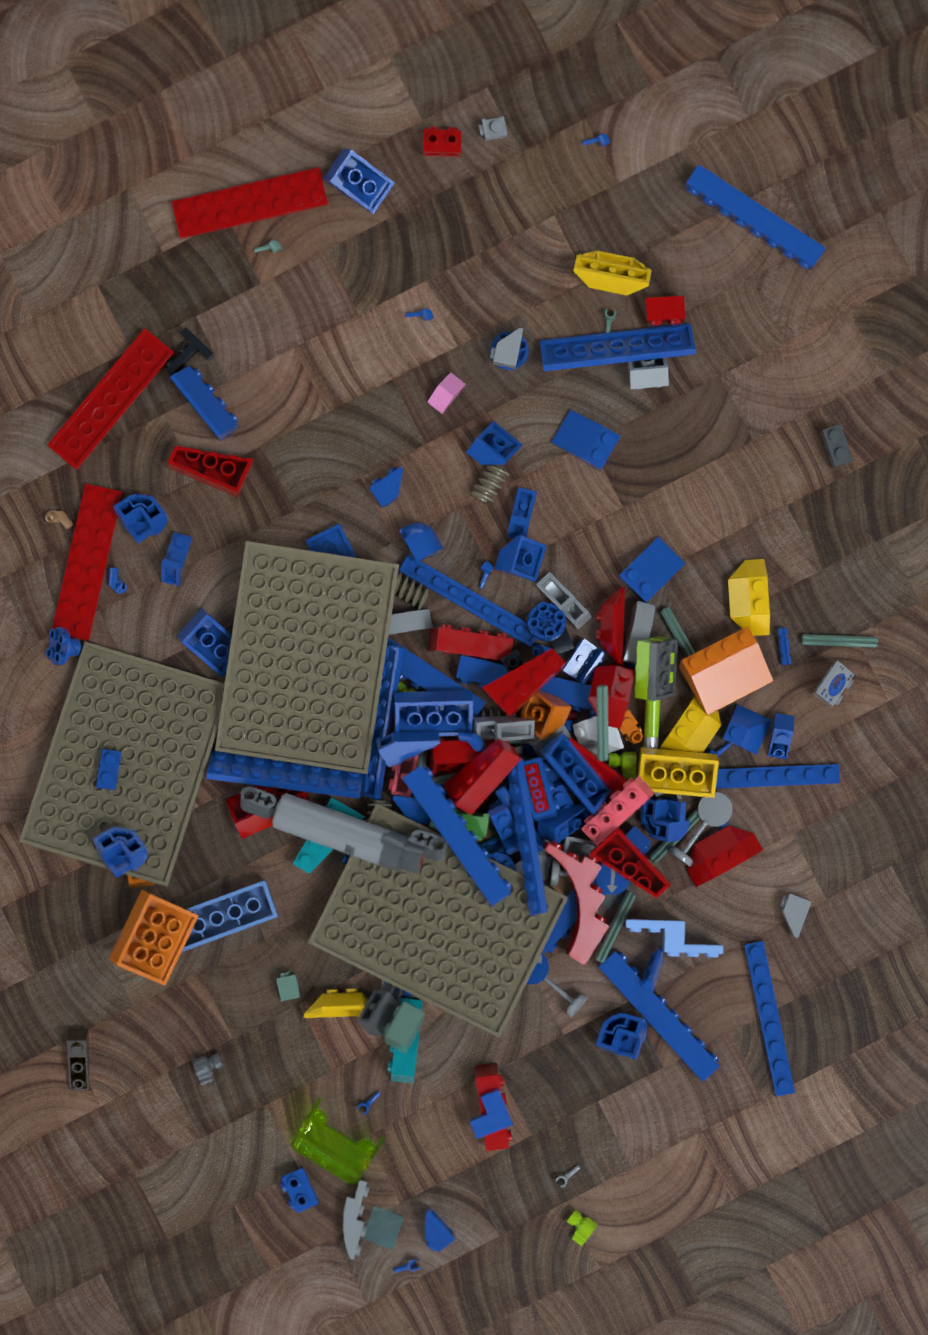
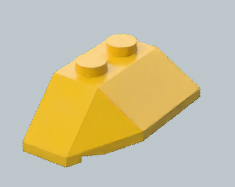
(612, 272)
(750, 597)
(692, 730)
(338, 1004)

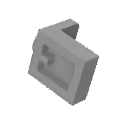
(493, 128)

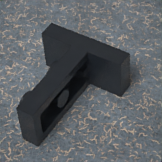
(188, 353)

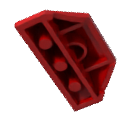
(612, 625)
(619, 683)
(721, 853)

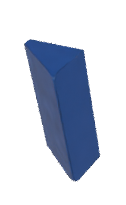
(652, 970)

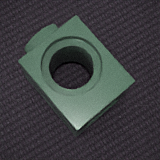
(288, 986)

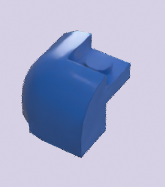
(141, 516)
(421, 540)
(664, 818)
(120, 850)
(623, 1035)

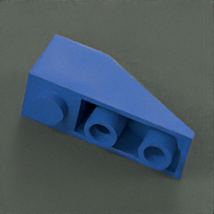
(403, 745)
(564, 824)

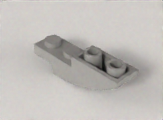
(353, 1226)

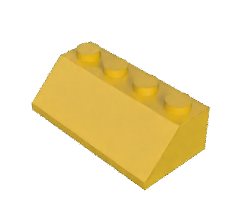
(679, 771)

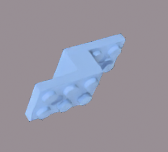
(673, 937)

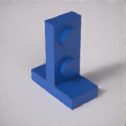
(521, 513)
(175, 559)
(505, 828)

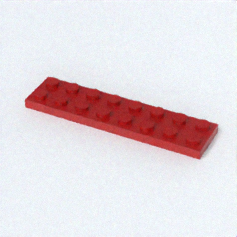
(249, 203)
(110, 399)
(87, 561)

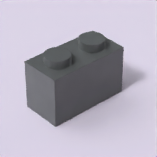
(836, 446)

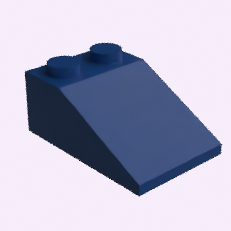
(358, 180)
(586, 440)
(651, 570)
(207, 641)

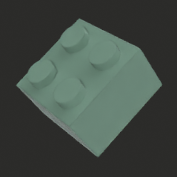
(404, 1027)

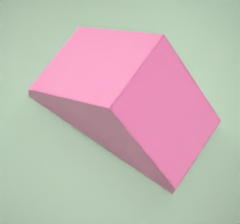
(446, 393)

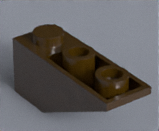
(78, 1059)

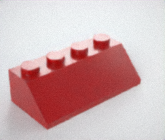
(608, 775)
(248, 823)

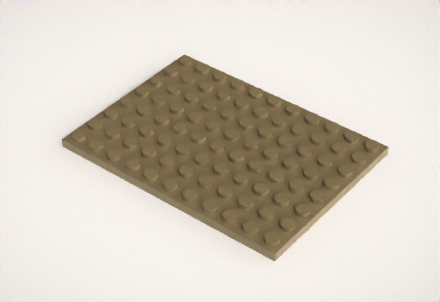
(306, 657)
(165, 733)
(437, 931)

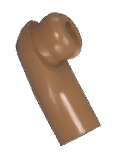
(59, 516)

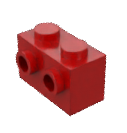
(442, 142)
(665, 310)

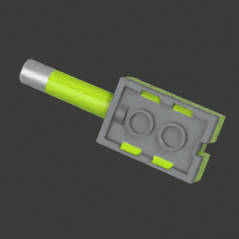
(655, 681)

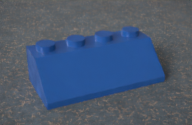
(204, 402)
(434, 711)
(575, 772)

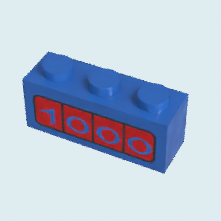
(540, 789)

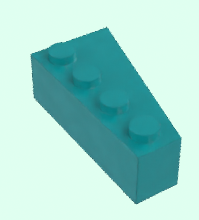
(313, 853)
(404, 1065)

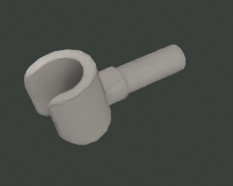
(566, 1176)

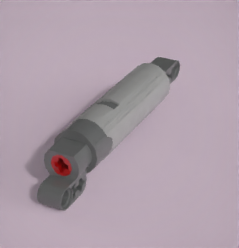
(345, 832)

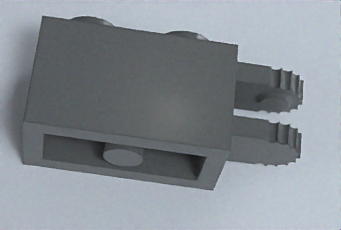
(380, 1010)

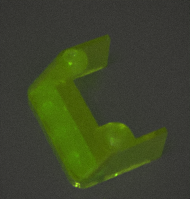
(332, 1149)

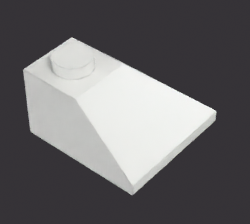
(587, 735)

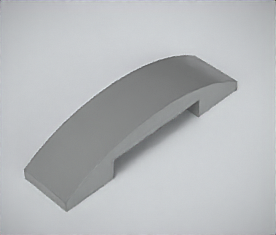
(410, 621)

